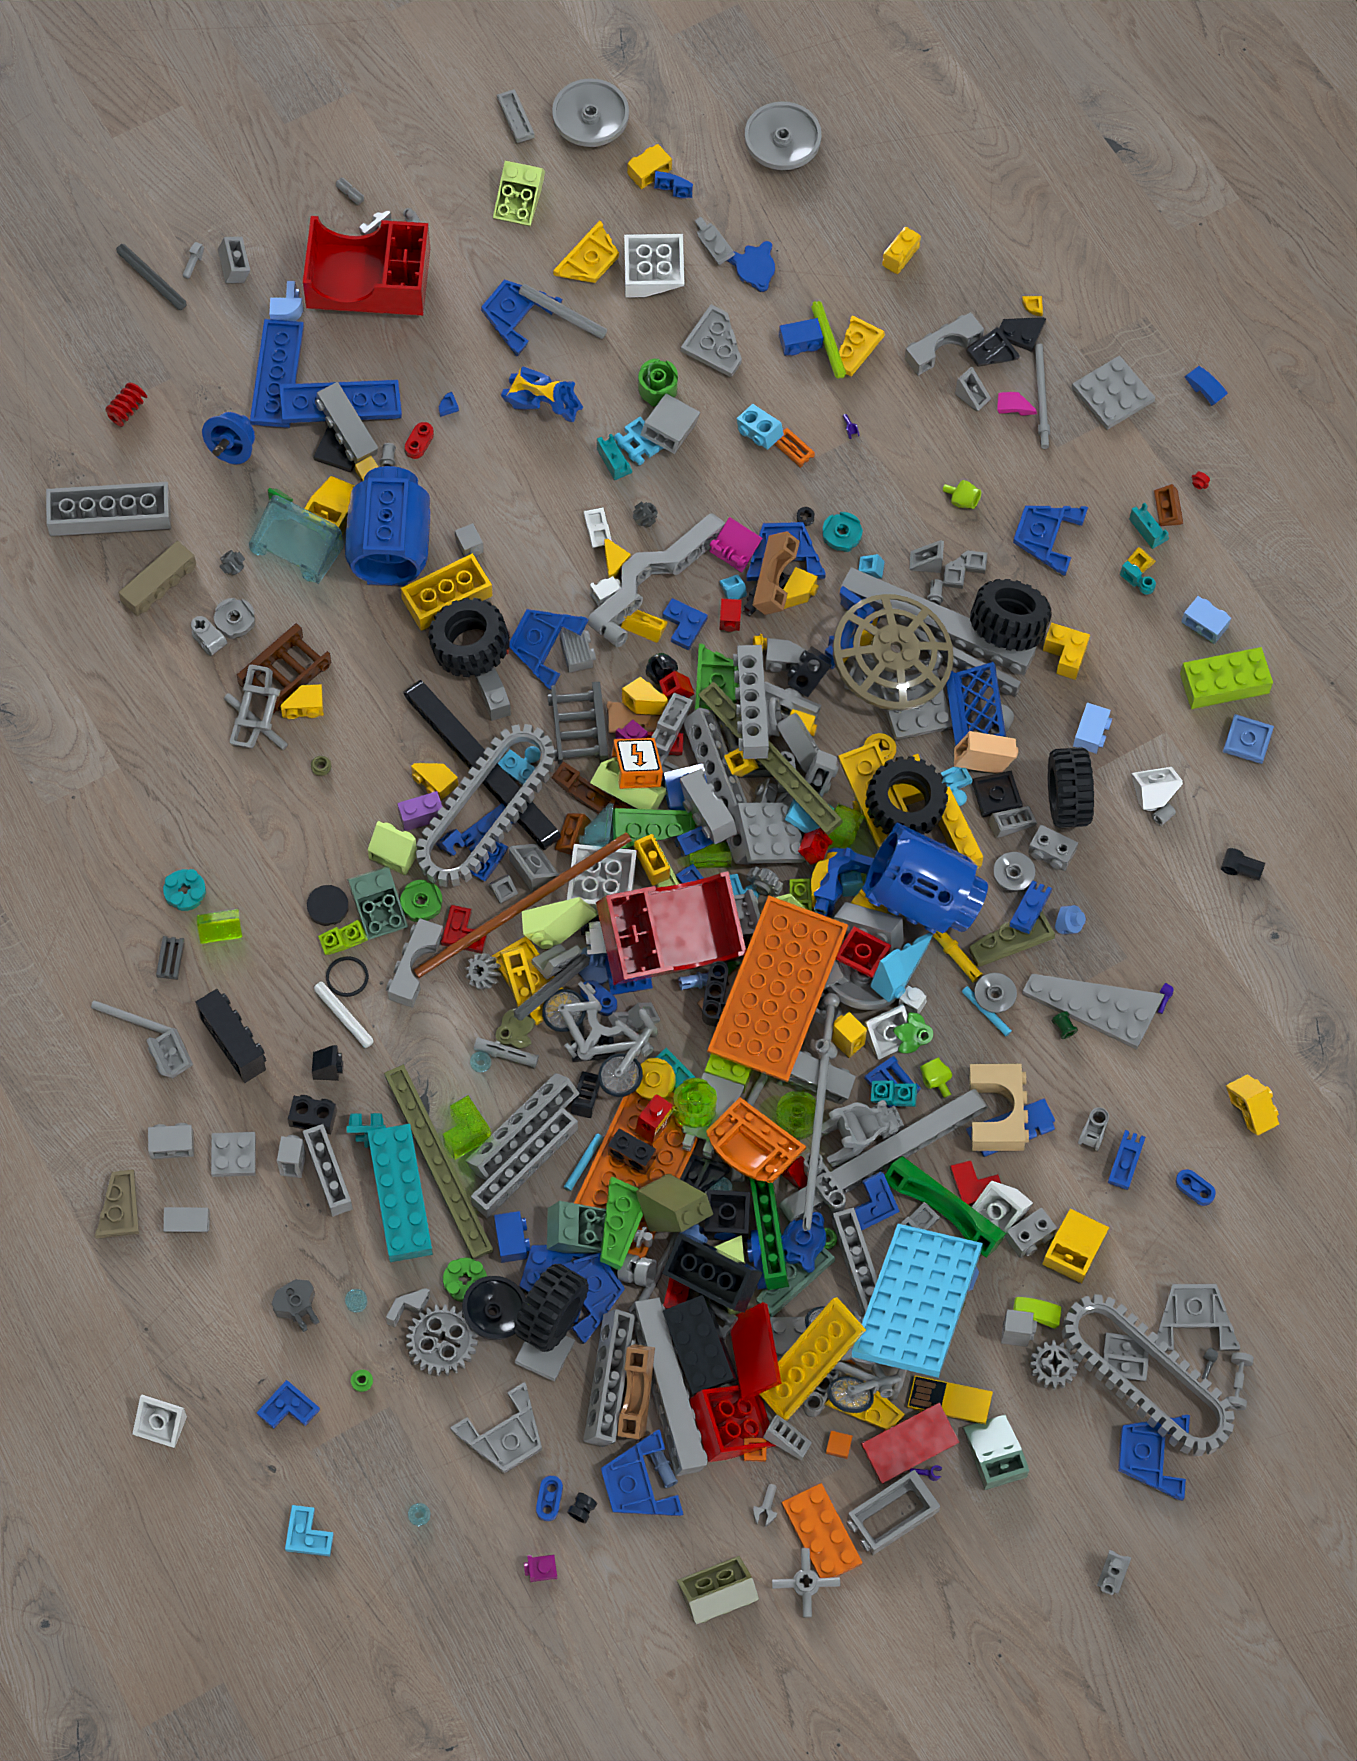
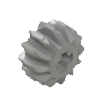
(477, 966)

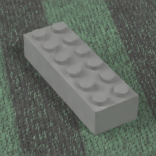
(108, 508)

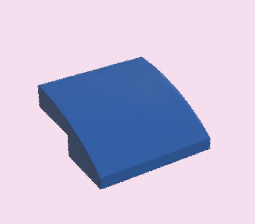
(673, 786)

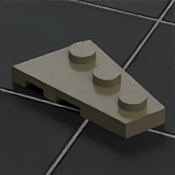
(120, 1207)

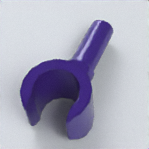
(851, 428)
(1168, 991)
(929, 1472)

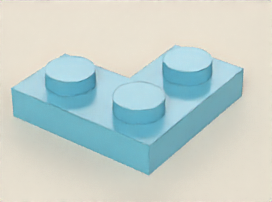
(302, 1537)

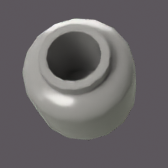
(1008, 717)

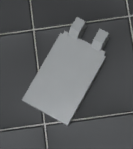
(727, 1094)

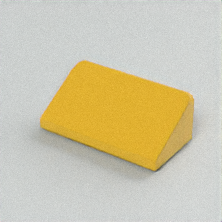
(645, 625)

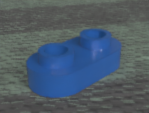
(601, 995)
(1196, 1186)
(549, 1499)

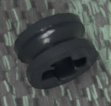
(801, 512)

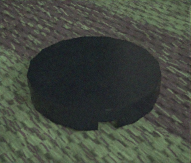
(327, 905)

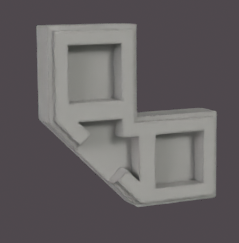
(968, 561)

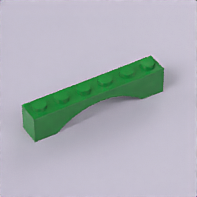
(914, 1182)

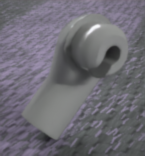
(410, 215)

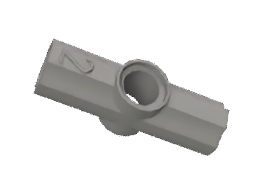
(791, 699)

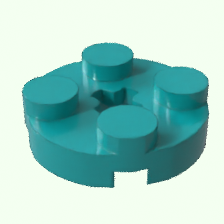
(838, 541)
(187, 878)

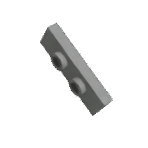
(515, 116)

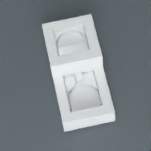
(597, 527)

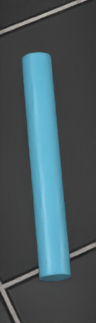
(991, 1016)
(583, 1162)

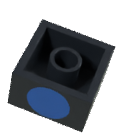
(729, 1215)

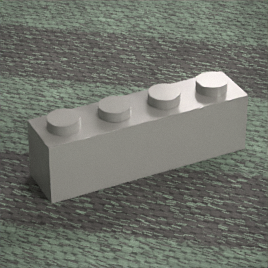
(346, 423)
(327, 1170)

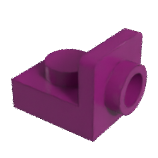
(631, 731)
(540, 1568)

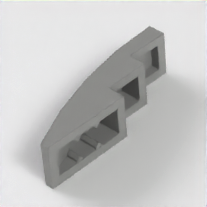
(670, 724)

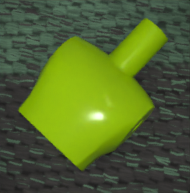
(963, 495)
(936, 1075)

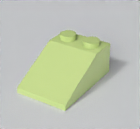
(556, 922)

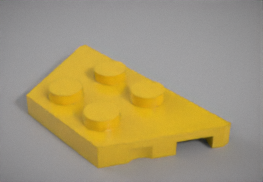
(589, 257)

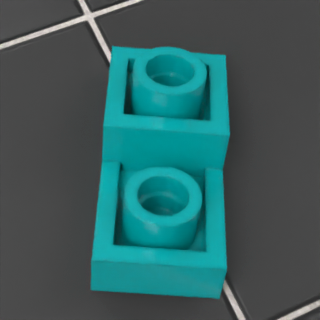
(894, 1094)

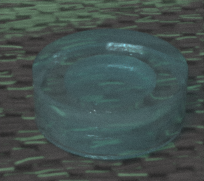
(356, 1300)

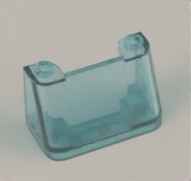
(297, 538)

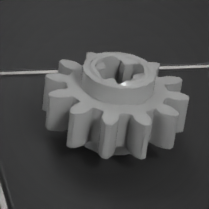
(764, 881)

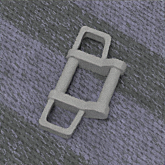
(249, 689)

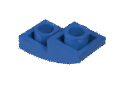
(681, 187)
(1207, 384)
(490, 865)

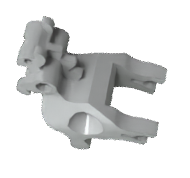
(859, 1127)

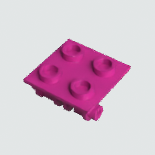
(735, 544)

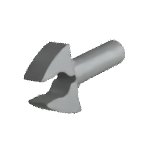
(196, 254)
(766, 1507)

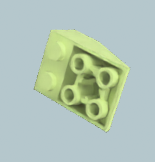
(518, 193)

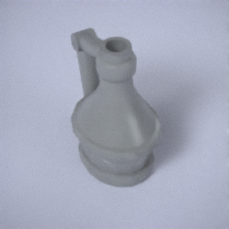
(773, 717)

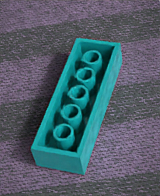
(400, 1193)

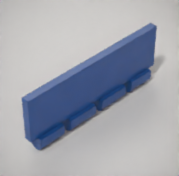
(1039, 1118)

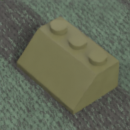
(718, 1590)

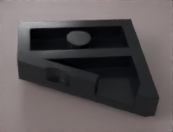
(1023, 331)
(992, 349)
(703, 1172)

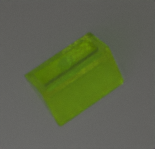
(712, 856)
(219, 926)

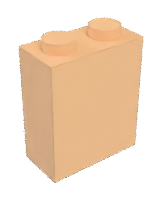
(985, 752)

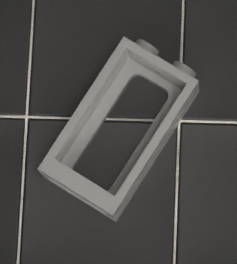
(908, 1483)

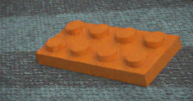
(822, 1532)

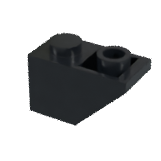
(327, 1064)

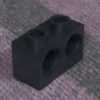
(813, 673)
(310, 1118)
(632, 1151)

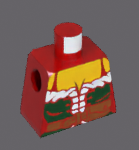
(655, 1115)

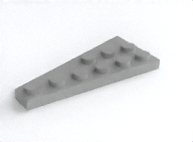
(1108, 1009)

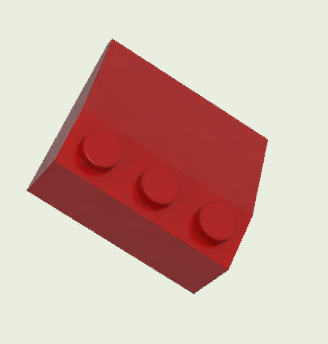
(728, 1419)

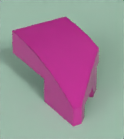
(1014, 402)

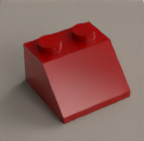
(863, 951)

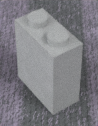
(670, 423)

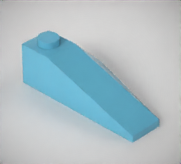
(898, 967)

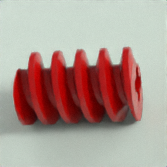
(124, 402)

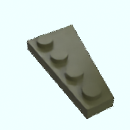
(1009, 941)

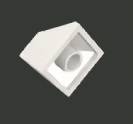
(1155, 787)
(1002, 1205)

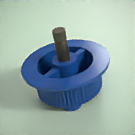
(229, 437)

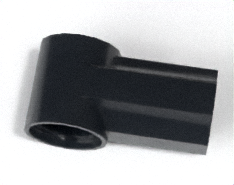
(1236, 863)

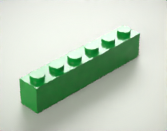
(769, 1234)

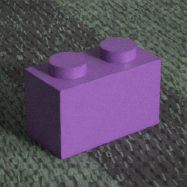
(419, 810)

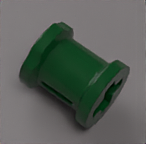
(1064, 1025)

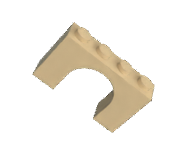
(1009, 1082)

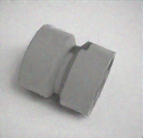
(638, 1270)

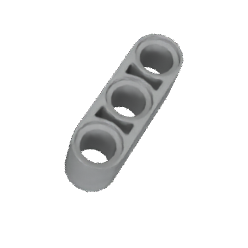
(798, 740)
(820, 1395)

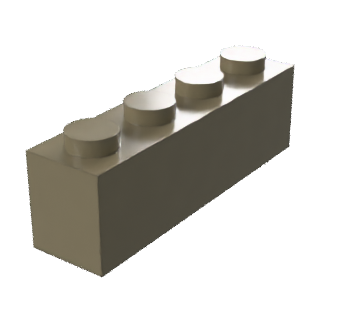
(157, 578)

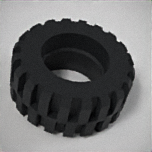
(1010, 614)
(467, 616)
(915, 774)
(1070, 787)
(551, 1307)

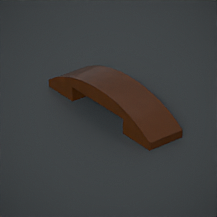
(583, 791)

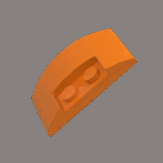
(753, 1142)

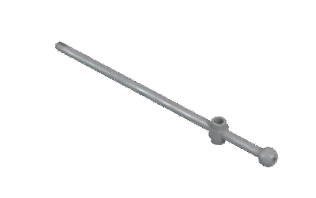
(827, 1051)

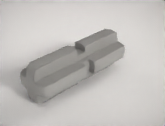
(347, 189)

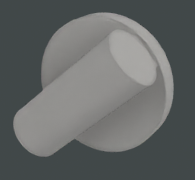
(643, 1237)

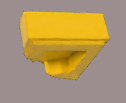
(1033, 304)

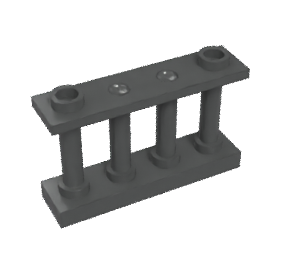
(594, 714)

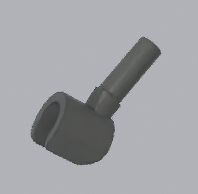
(1211, 1355)

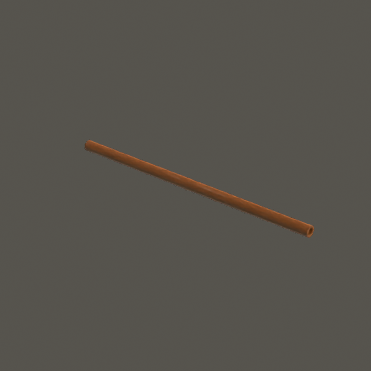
(522, 905)

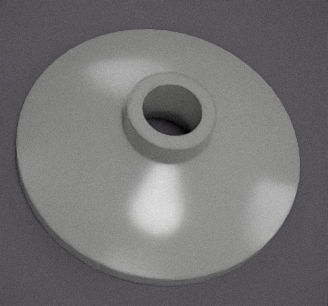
(1016, 863)
(998, 984)

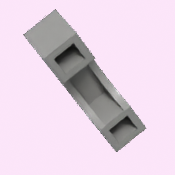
(963, 331)
(424, 940)

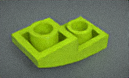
(801, 891)
(344, 938)
(1044, 1312)

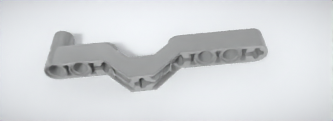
(642, 565)

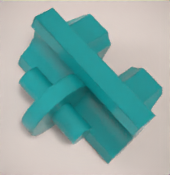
(355, 1126)

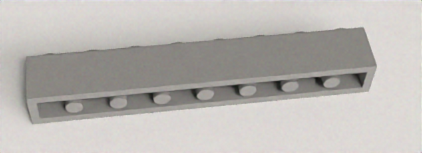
(668, 1389)

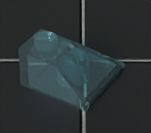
(599, 830)

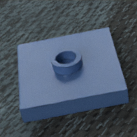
(1248, 739)

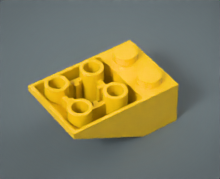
(332, 502)
(1075, 1245)

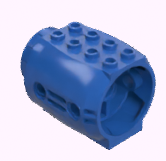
(388, 527)
(925, 882)

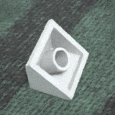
(881, 1034)
(159, 1421)

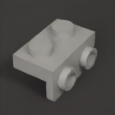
(747, 911)
(169, 1053)

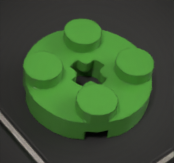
(425, 911)
(456, 1270)

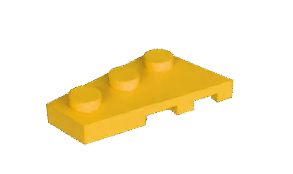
(858, 344)
(880, 1414)

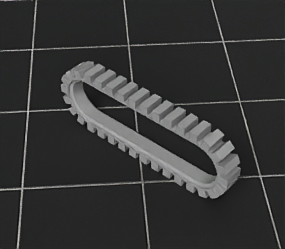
(469, 786)
(1220, 1408)

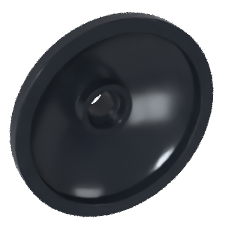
(497, 1295)

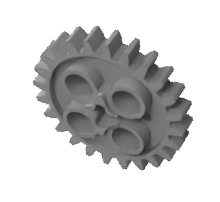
(433, 1358)

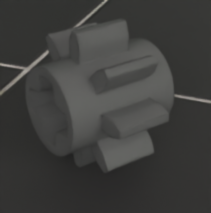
(645, 514)
(232, 562)

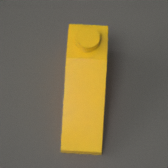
(518, 974)

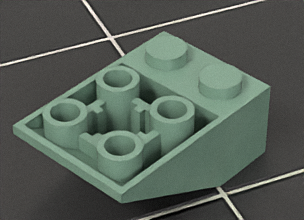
(377, 902)
(575, 1228)
(996, 1452)

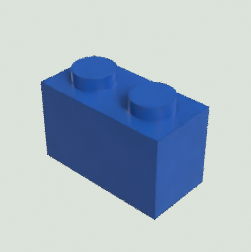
(800, 337)
(511, 1236)

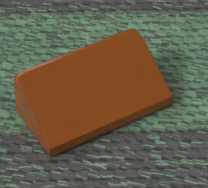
(1168, 506)
(571, 831)

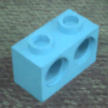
(759, 426)

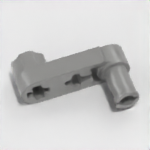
(836, 1199)

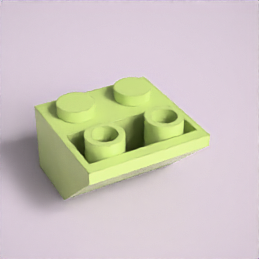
(392, 847)

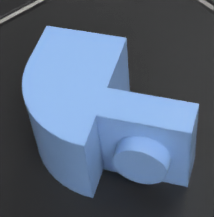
(287, 308)

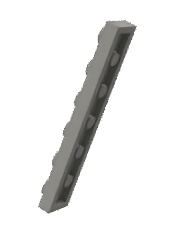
(963, 661)

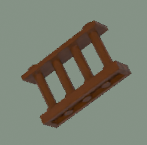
(279, 650)

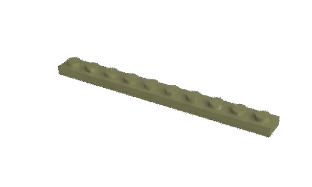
(776, 764)
(438, 1162)

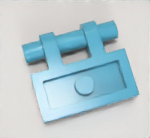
(644, 445)

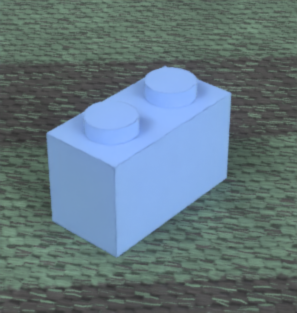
(1206, 619)
(1091, 728)

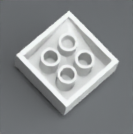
(653, 263)
(607, 877)

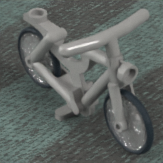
(619, 1073)
(852, 1393)

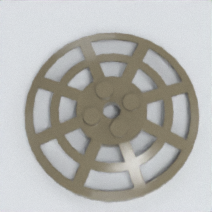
(889, 660)

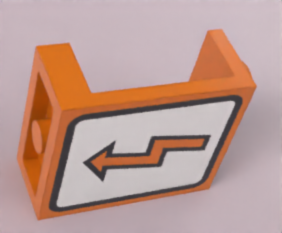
(638, 763)

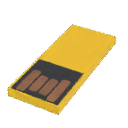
(956, 1399)

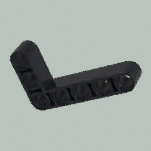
(712, 1002)

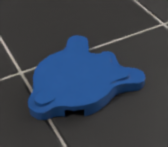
(755, 265)
(804, 1245)

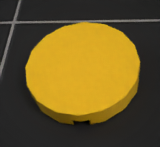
(657, 1079)

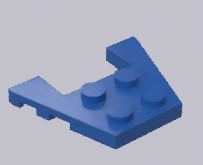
(505, 311)
(1039, 530)
(805, 550)
(536, 637)
(541, 1259)
(602, 1293)
(1143, 1456)
(629, 1482)

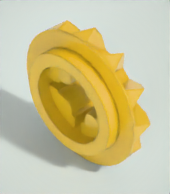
(887, 744)

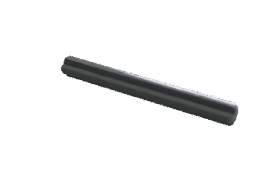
(154, 279)
(551, 987)

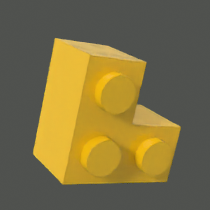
(1069, 645)
(1255, 1103)

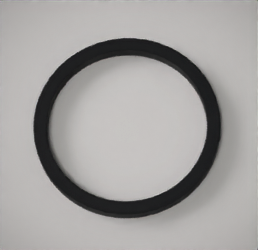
(351, 993)

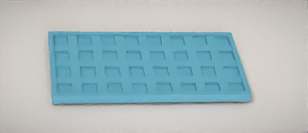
(917, 1300)

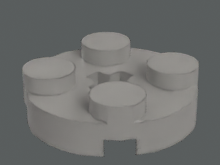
(236, 628)

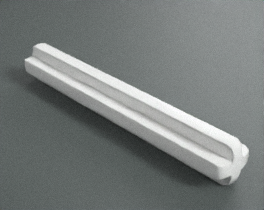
(343, 1014)

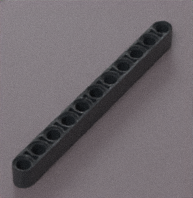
(469, 751)

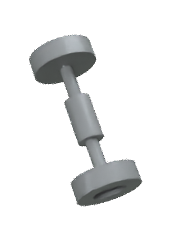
(1242, 1360)

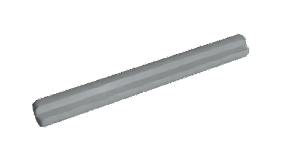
(563, 311)

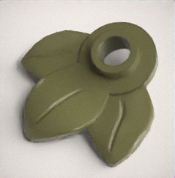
(517, 1030)

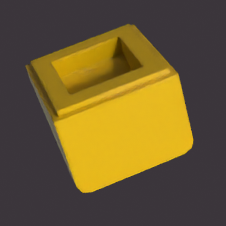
(365, 466)
(1141, 559)

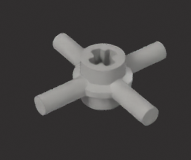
(806, 1593)

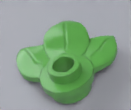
(911, 1033)

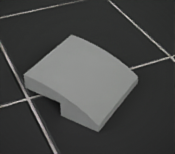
(1126, 1356)
(545, 1363)

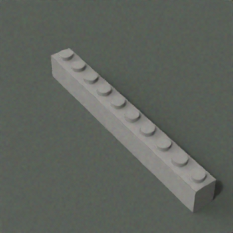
(957, 625)

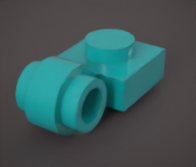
(1133, 575)

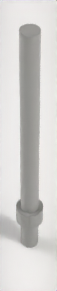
(1044, 427)

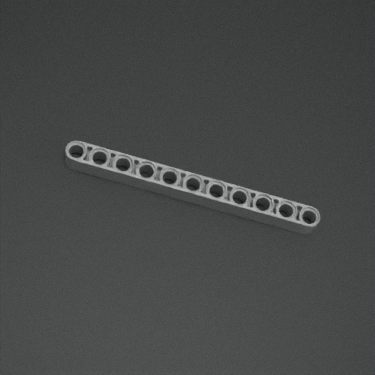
(887, 1152)

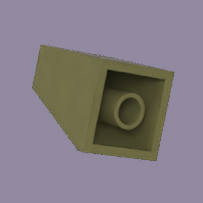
(672, 1205)

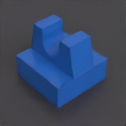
(449, 839)

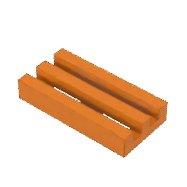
(792, 454)

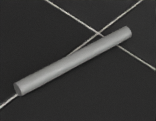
(250, 716)
(129, 1017)

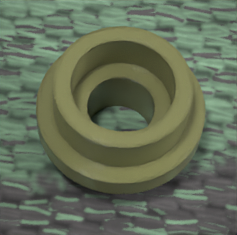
(321, 760)

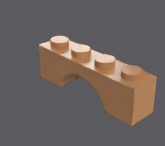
(779, 552)
(639, 1377)

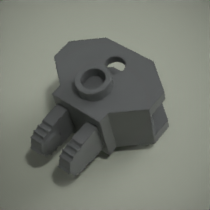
(297, 1304)

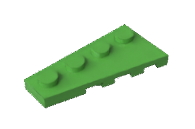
(643, 822)
(620, 1222)

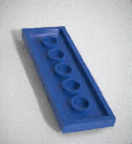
(276, 365)
(368, 398)

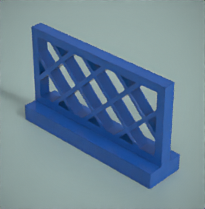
(958, 706)

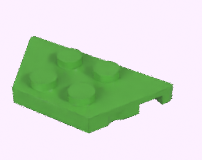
(714, 668)

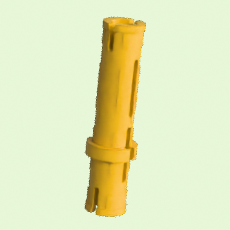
(951, 947)

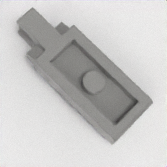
(714, 241)

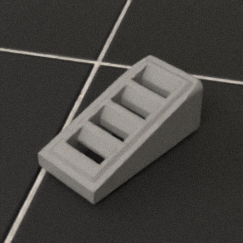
(1001, 828)
(785, 1428)

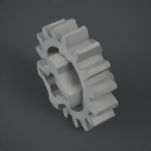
(1044, 1365)

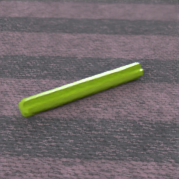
(828, 340)

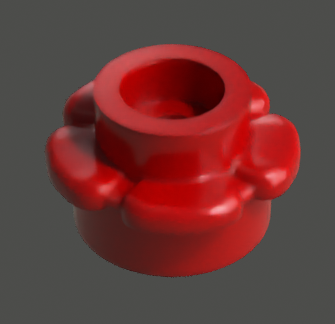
(1200, 480)

